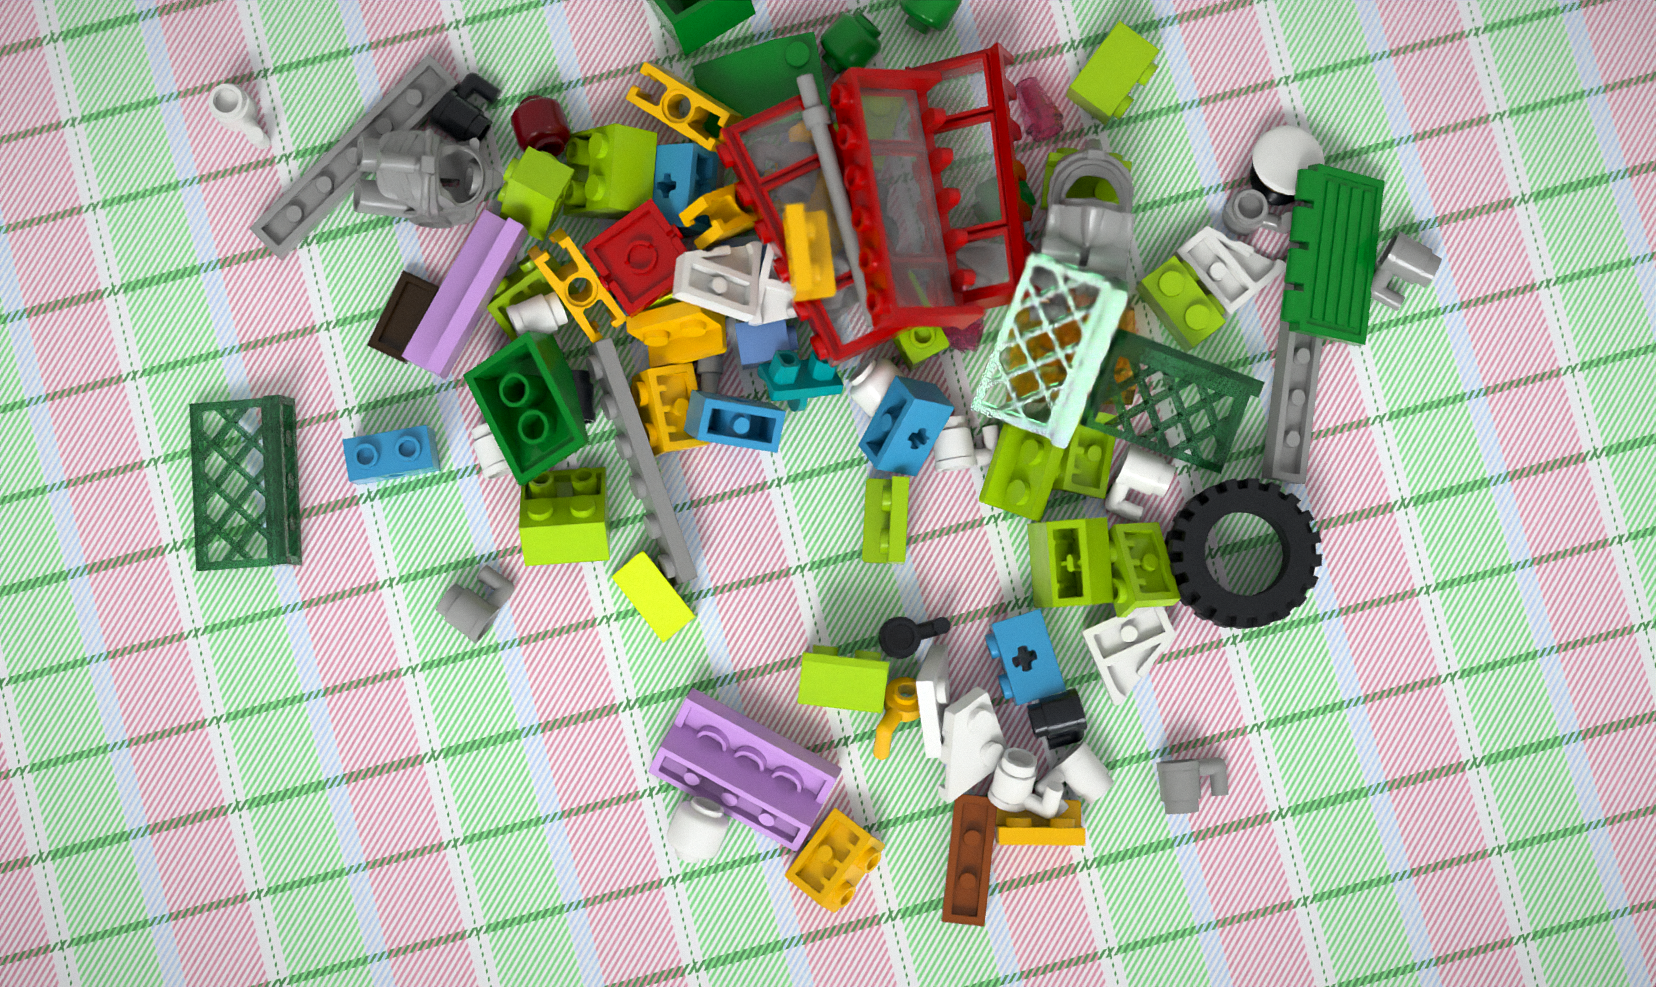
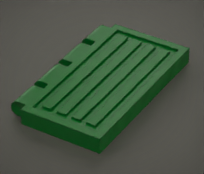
(1334, 256)

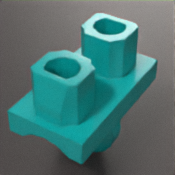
(798, 379)

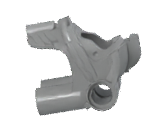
(410, 177)
(1089, 230)

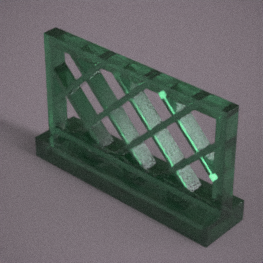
(1085, 362)
(1190, 370)
(279, 487)

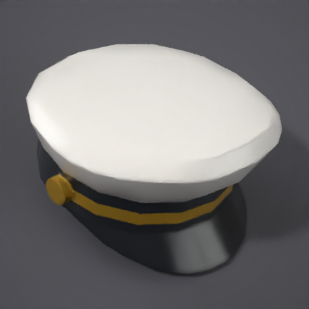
(1278, 158)

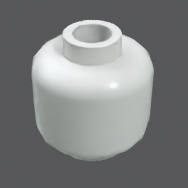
(872, 382)
(697, 829)

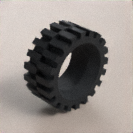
(1189, 566)

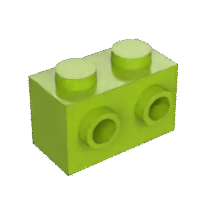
(1112, 74)
(535, 191)
(1181, 303)

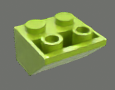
(610, 171)
(565, 517)
(1070, 562)
(843, 681)

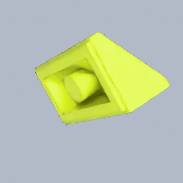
(653, 596)

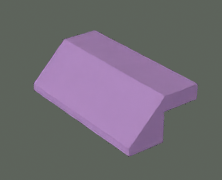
(465, 294)
(745, 769)

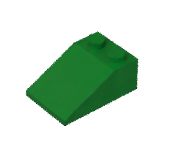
(699, 21)
(760, 76)
(530, 404)

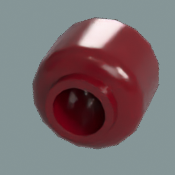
(541, 125)

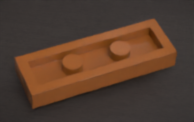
(969, 860)

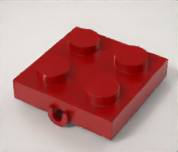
(637, 257)

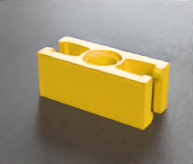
(668, 108)
(725, 213)
(591, 293)

